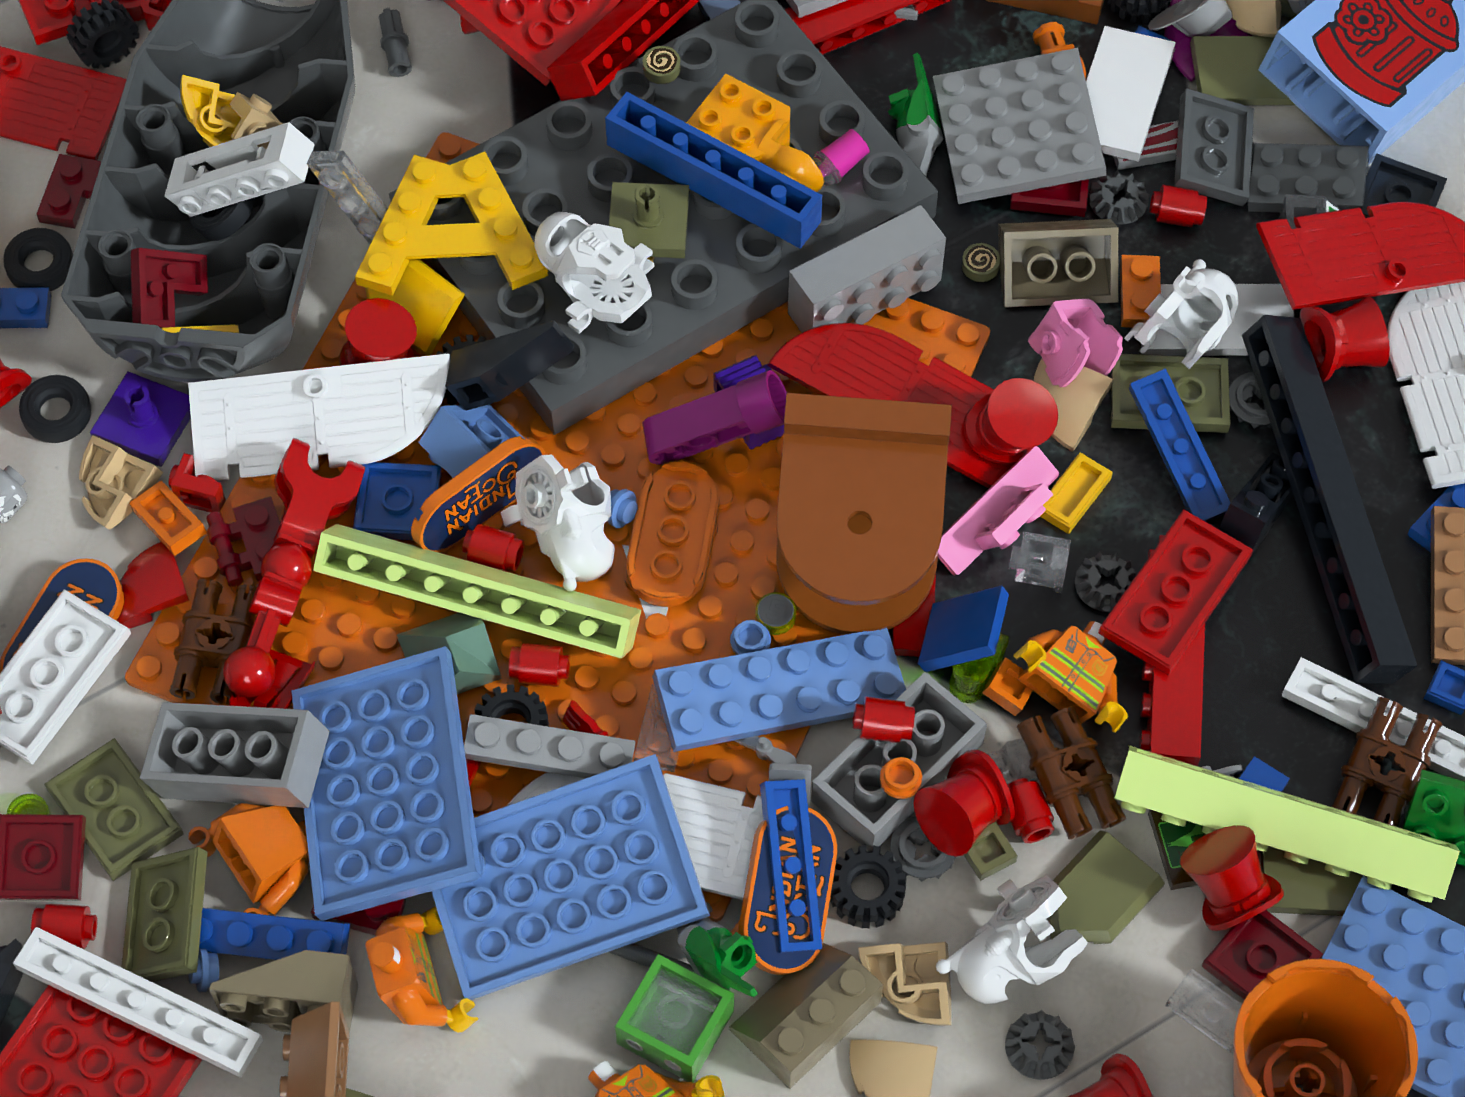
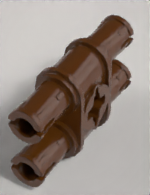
(201, 633)
(1374, 746)
(1071, 772)

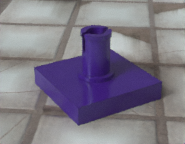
(144, 418)

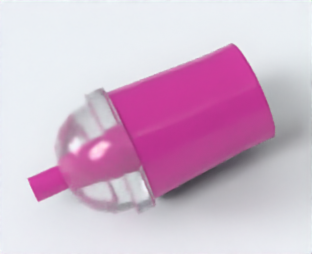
(840, 156)

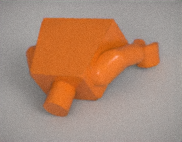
(262, 850)

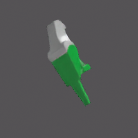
(917, 120)
(718, 953)

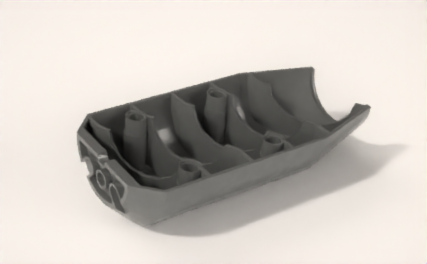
(258, 274)

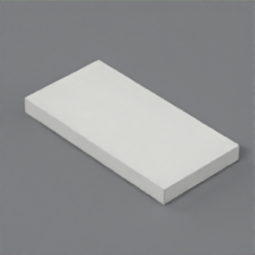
(1126, 88)
(1254, 302)
(54, 672)

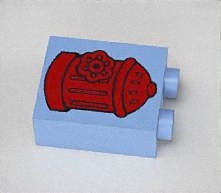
(1369, 65)

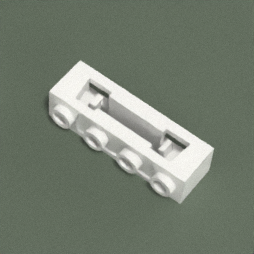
(240, 171)

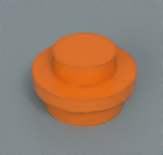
(900, 778)

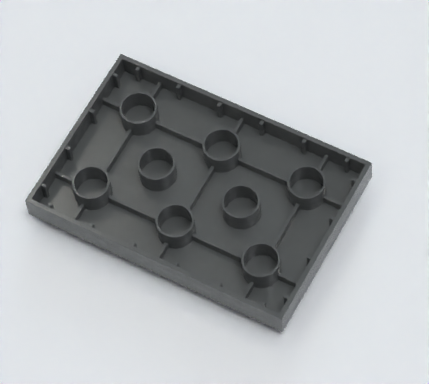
(729, 264)

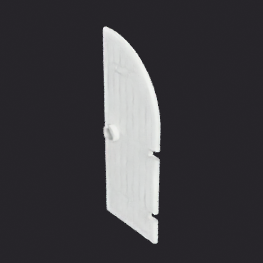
(1429, 350)
(338, 410)
(712, 821)

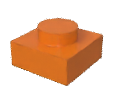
(1006, 688)

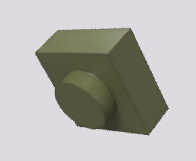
(990, 852)

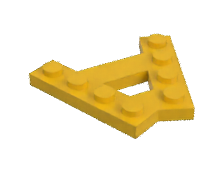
(407, 236)

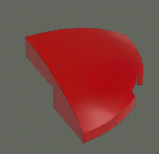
(151, 586)

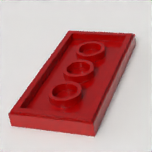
(1175, 592)

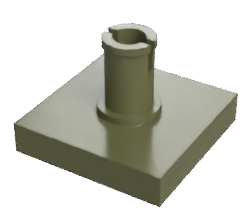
(651, 216)

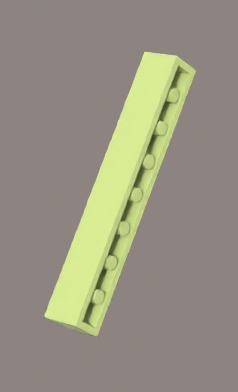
(477, 590)
(1288, 823)

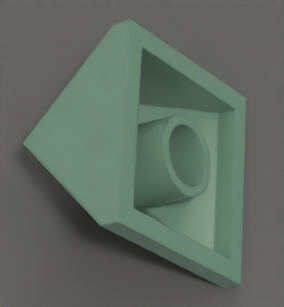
(465, 639)

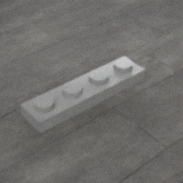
(544, 747)

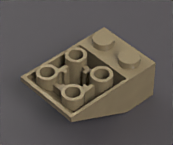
(287, 989)

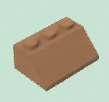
(316, 1054)

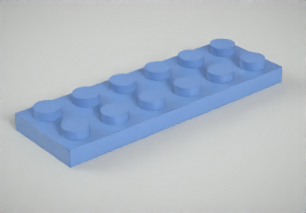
(776, 688)

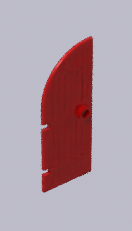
(56, 103)
(1357, 257)
(881, 366)

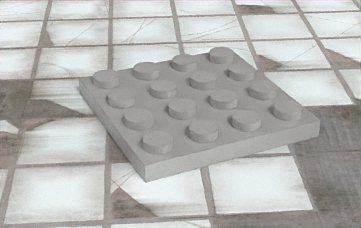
(1019, 126)

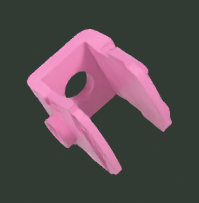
(1075, 338)

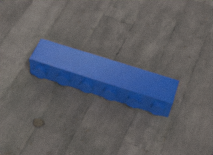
(714, 170)

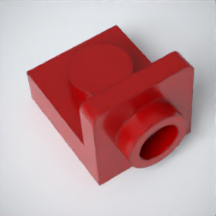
(195, 492)

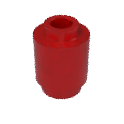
(1178, 206)
(493, 548)
(538, 664)
(884, 719)
(1032, 813)
(67, 922)

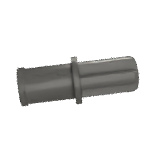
(394, 43)

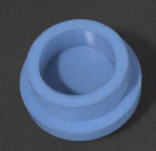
(622, 507)
(749, 637)
(206, 972)

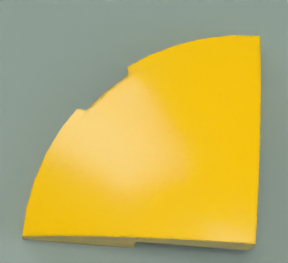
(208, 110)

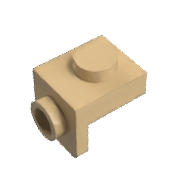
(254, 116)

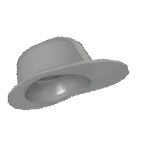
(1194, 17)

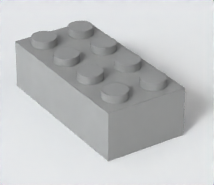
(868, 272)
(235, 754)
(851, 785)

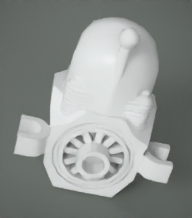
(583, 257)
(1196, 299)
(566, 515)
(998, 948)

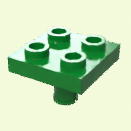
(1438, 810)

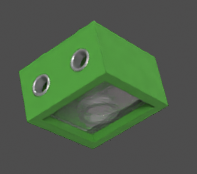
(674, 1018)

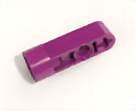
(716, 419)

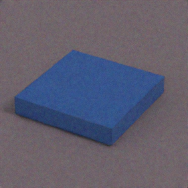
(393, 497)
(963, 629)

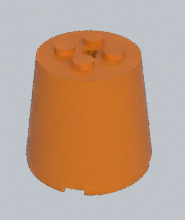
(1325, 1031)

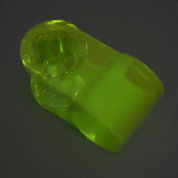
(971, 677)

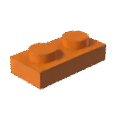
(1139, 287)
(168, 518)

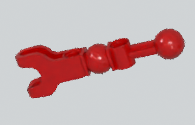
(288, 564)

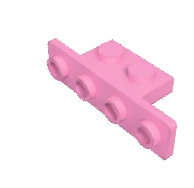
(999, 512)

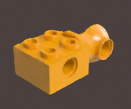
(755, 127)

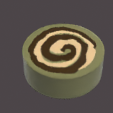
(661, 64)
(980, 262)

